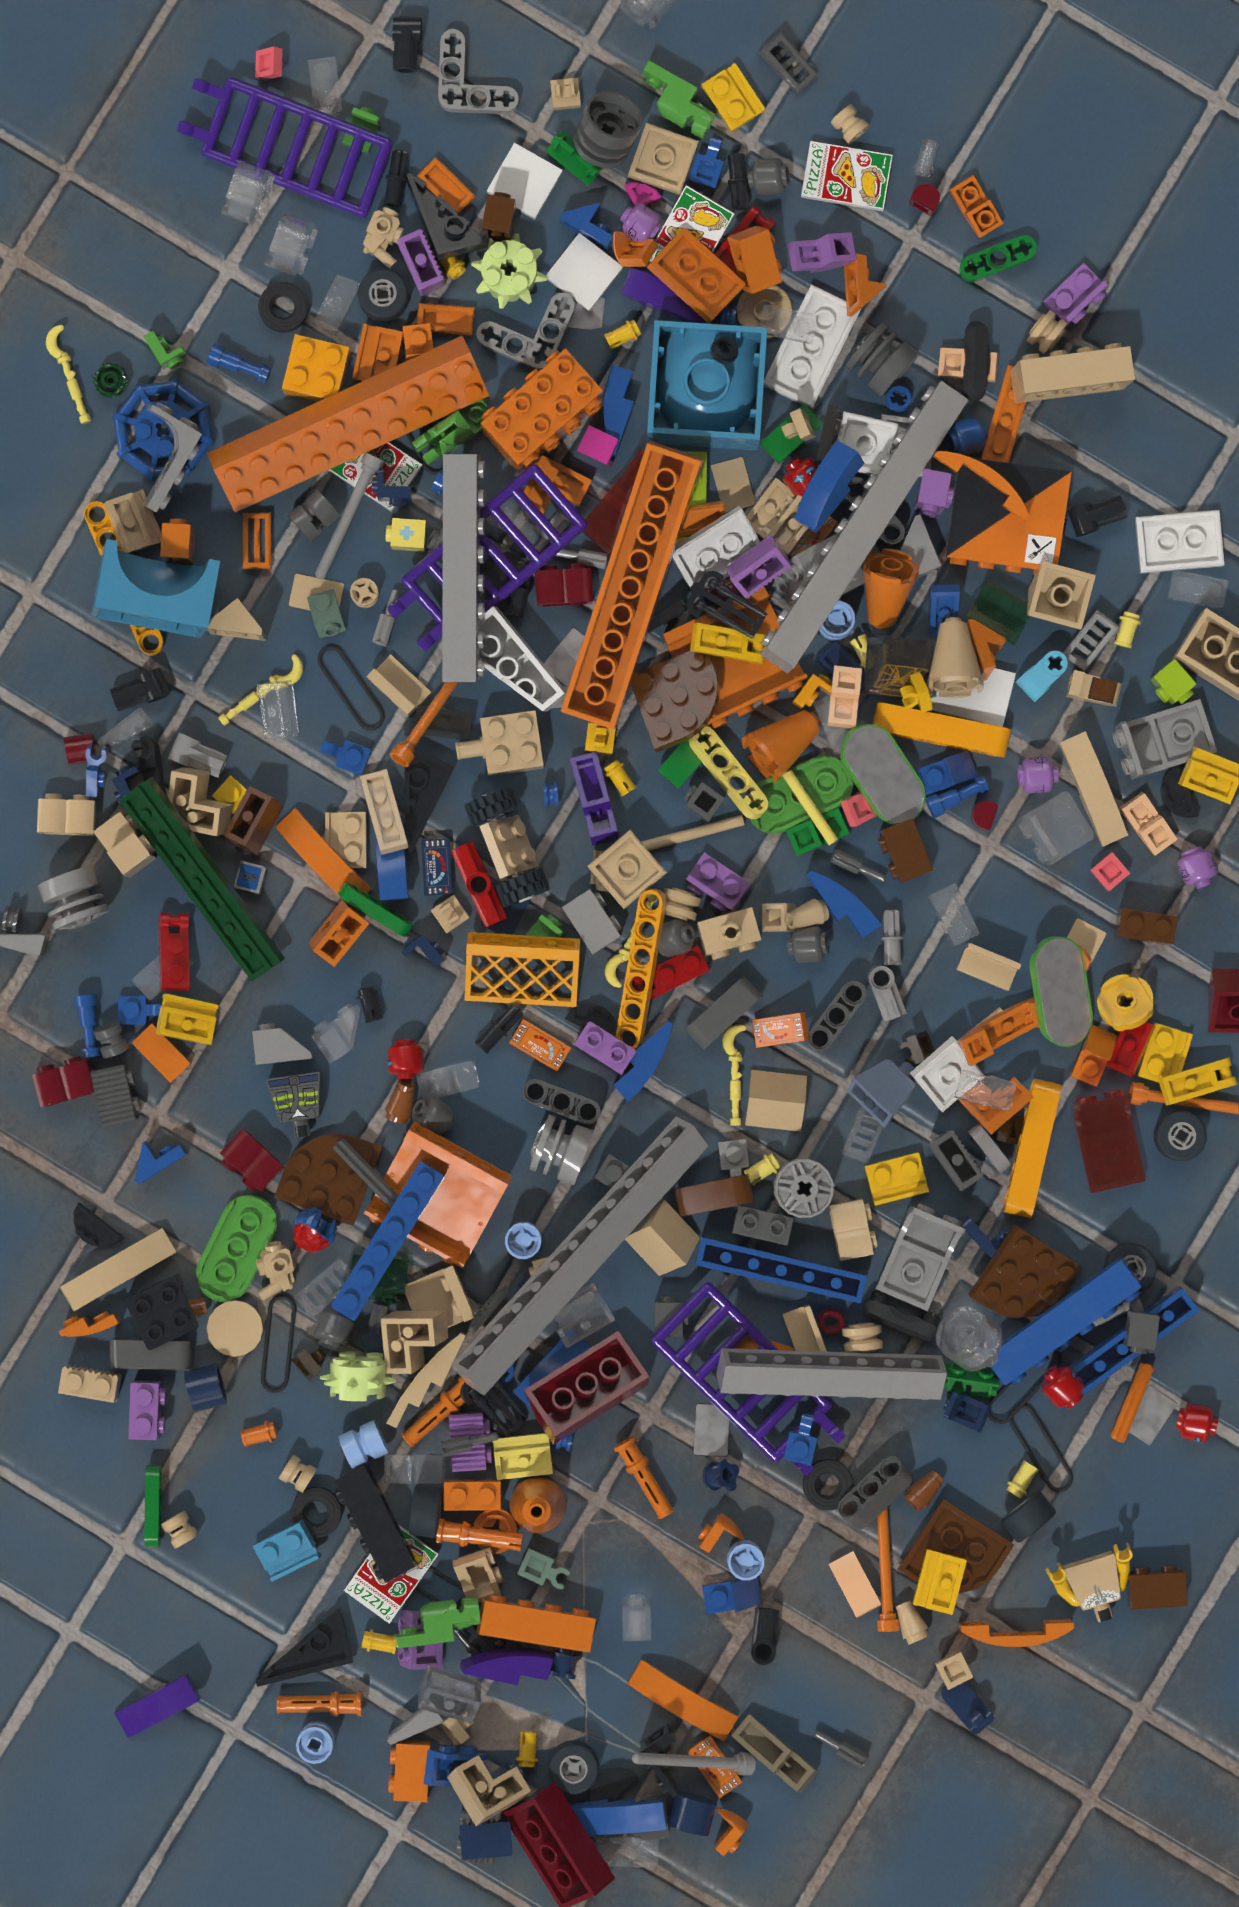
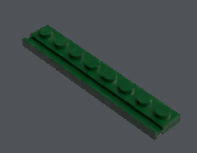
(201, 878)

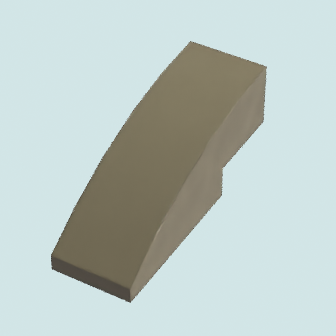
(775, 1753)

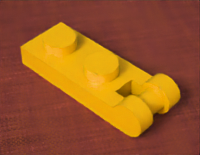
(726, 643)
(1197, 1081)

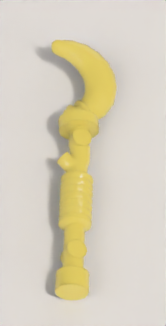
(64, 359)
(253, 697)
(610, 968)
(735, 1057)

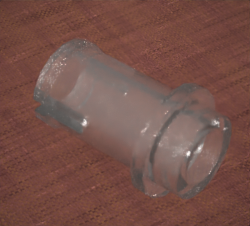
(926, 158)

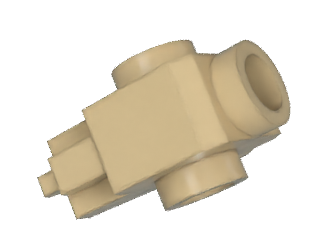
(382, 231)
(277, 1266)

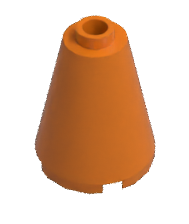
(887, 585)
(781, 743)
(540, 1493)

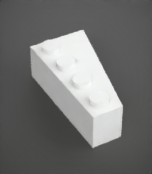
(516, 663)

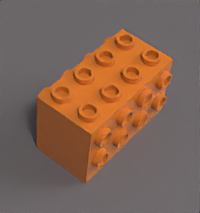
(542, 411)

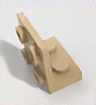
(441, 1293)

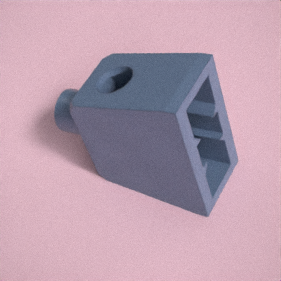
(883, 1089)

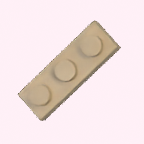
(384, 812)

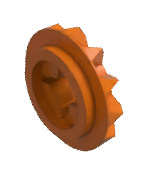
(489, 1517)

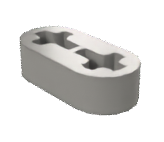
(989, 1148)

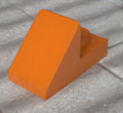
(857, 287)
(417, 339)
(986, 644)
(1094, 1055)

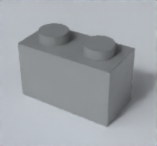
(591, 921)

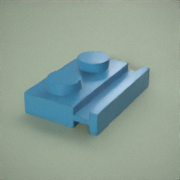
(287, 1550)

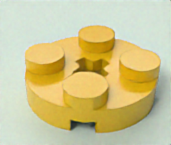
(1125, 1017)

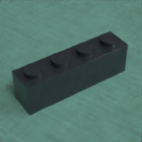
(376, 1524)

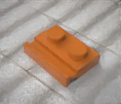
(377, 351)

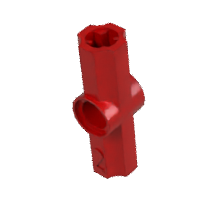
(471, 867)

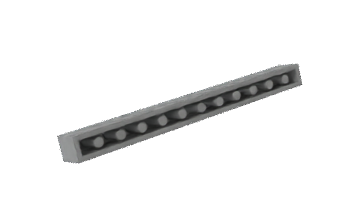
(863, 527)
(579, 1255)

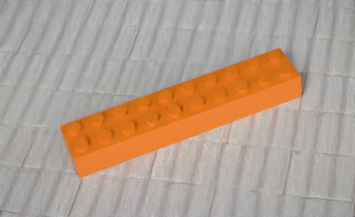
(348, 424)
(632, 584)

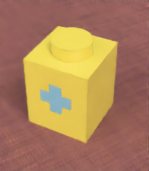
(407, 534)

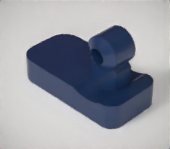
(988, 1246)
(968, 1707)

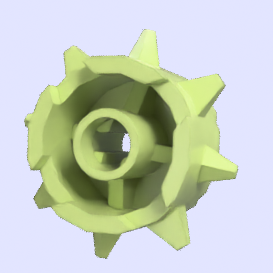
(518, 284)
(357, 1376)

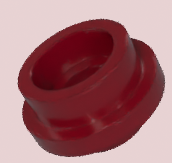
(840, 1321)

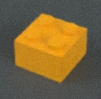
(315, 369)

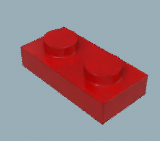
(1130, 1049)

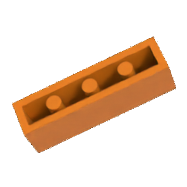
(536, 1624)

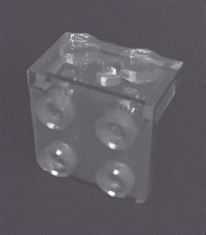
(1056, 828)

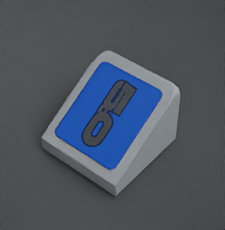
(250, 877)

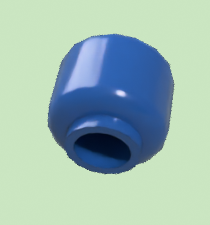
(966, 437)

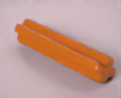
(1132, 1402)

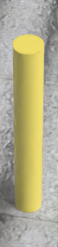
(810, 807)

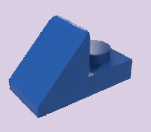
(581, 221)
(942, 605)
(947, 773)
(150, 1165)
(731, 1595)

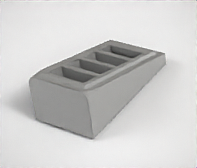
(1106, 621)
(26, 943)
(416, 1723)

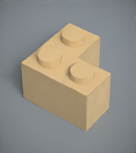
(189, 797)
(125, 845)
(406, 1334)
(482, 1794)

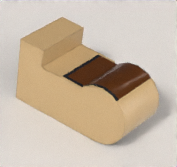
(1093, 689)

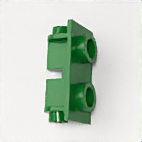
(565, 153)
(982, 1382)

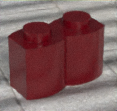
(564, 586)
(64, 1082)
(251, 1160)

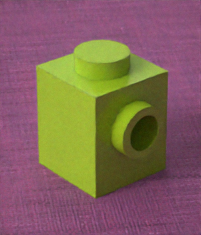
(1173, 683)

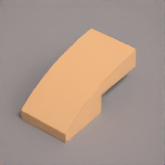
(953, 361)
(844, 697)
(1148, 823)
(855, 1584)

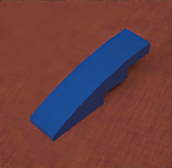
(620, 1816)

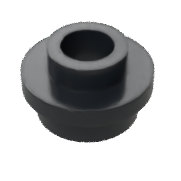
(724, 350)

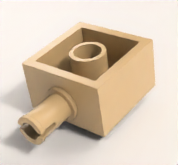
(507, 743)
(729, 932)

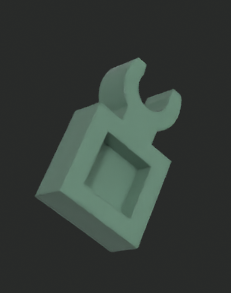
(538, 1567)

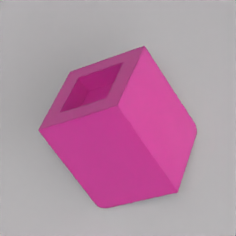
(598, 445)

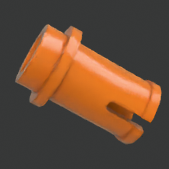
(259, 1434)

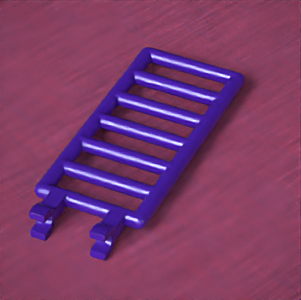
(308, 114)
(517, 578)
(715, 1396)

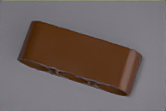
(714, 1195)

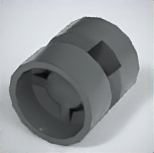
(323, 514)

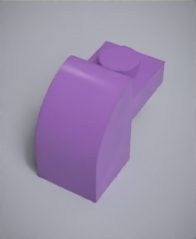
(822, 254)

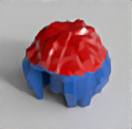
(312, 1231)

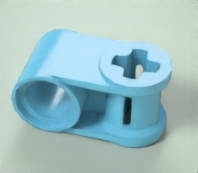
(1040, 677)

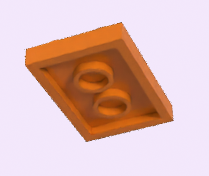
(696, 275)

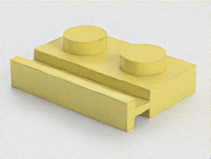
(522, 1456)

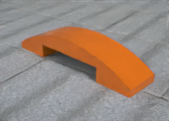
(1012, 503)
(318, 853)
(998, 1030)
(1051, 1630)
(682, 1700)

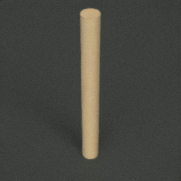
(693, 833)

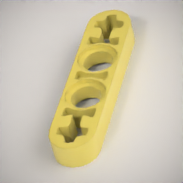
(732, 769)

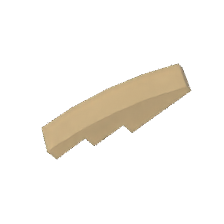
(1093, 789)
(118, 1269)
(434, 1371)

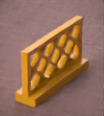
(519, 947)

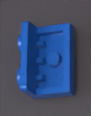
(445, 1760)

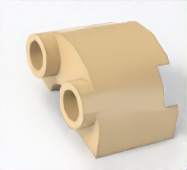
(478, 1575)

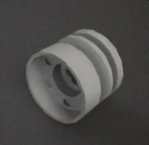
(73, 898)
(560, 1149)
(786, 1186)

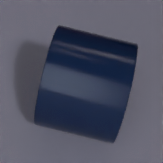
(205, 1387)
(692, 1813)

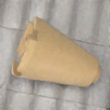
(954, 662)

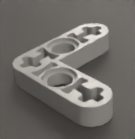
(457, 85)
(530, 345)

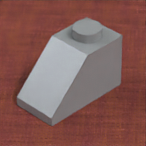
(920, 547)
(277, 1046)

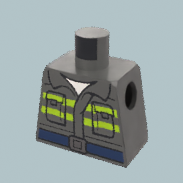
(297, 1100)

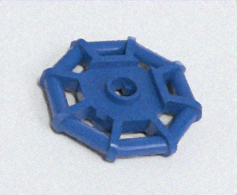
(147, 423)

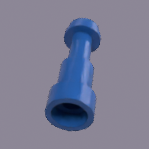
(221, 357)
(953, 797)
(87, 1019)

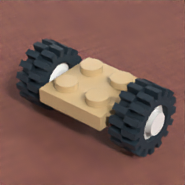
(508, 846)

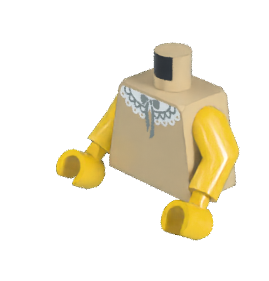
(1094, 1581)

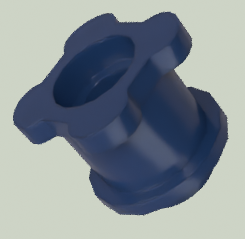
(720, 1475)
(563, 1663)

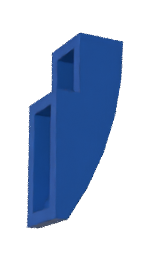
(617, 408)
(828, 486)
(392, 874)
(842, 903)
(644, 1063)
(550, 1362)

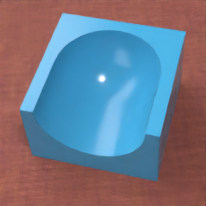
(699, 398)
(154, 592)

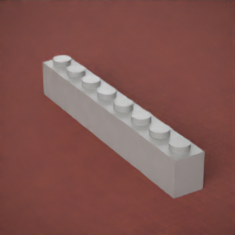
(462, 568)
(831, 1374)

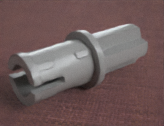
(892, 937)

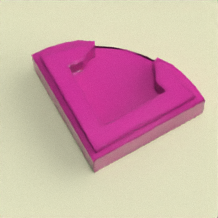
(642, 193)

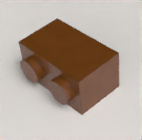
(499, 217)
(253, 820)
(905, 851)
(1145, 926)
(1157, 1588)

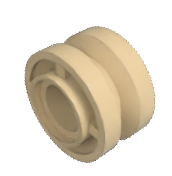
(1047, 331)
(681, 904)
(862, 1338)

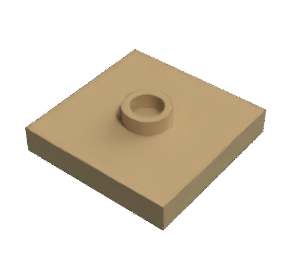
(663, 159)
(627, 869)

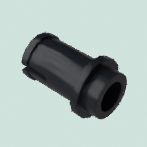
(369, 1002)

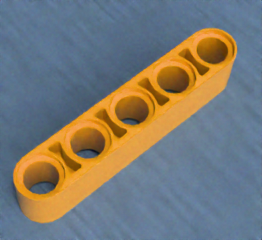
(943, 730)
(1032, 1148)

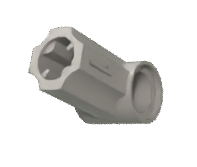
(193, 754)
(887, 995)

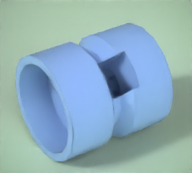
(839, 622)
(523, 1240)
(365, 1443)
(745, 1560)
(315, 1742)

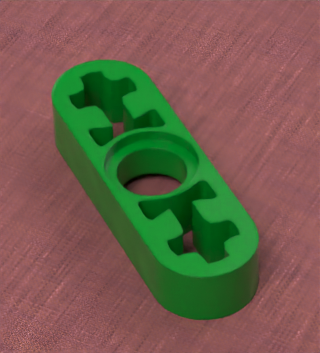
(1019, 258)
(375, 909)
(153, 1505)

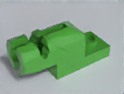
(677, 100)
(451, 432)
(438, 1622)

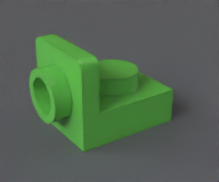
(366, 119)
(160, 347)
(546, 927)

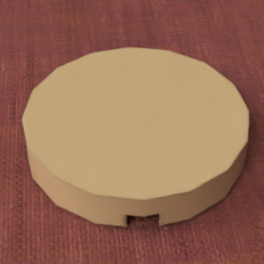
(751, 305)
(235, 1328)

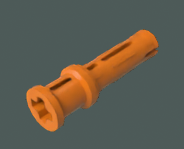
(448, 1403)
(637, 1465)
(465, 1534)
(333, 1703)

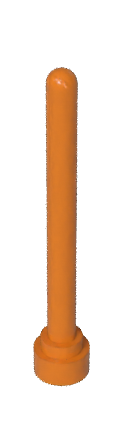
(404, 752)
(1142, 1094)
(888, 1620)

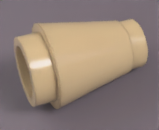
(809, 914)
(911, 1623)

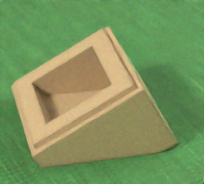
(774, 917)

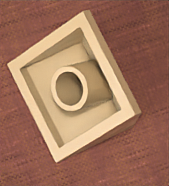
(1060, 594)
(236, 622)
(776, 1100)
(663, 1239)

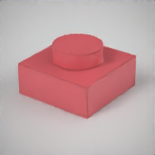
(268, 63)
(857, 809)
(1109, 871)

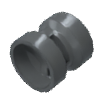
(111, 1039)

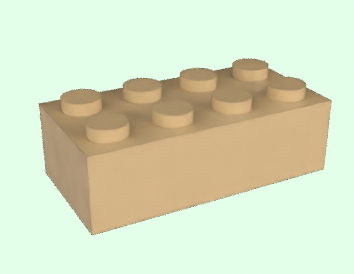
(1072, 373)
(1212, 652)

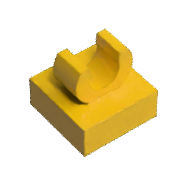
(916, 694)
(599, 739)

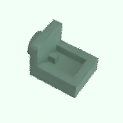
(326, 613)

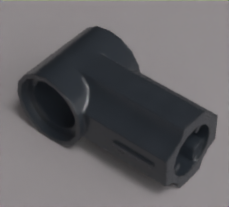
(406, 37)
(1090, 517)
(146, 688)
(765, 1632)

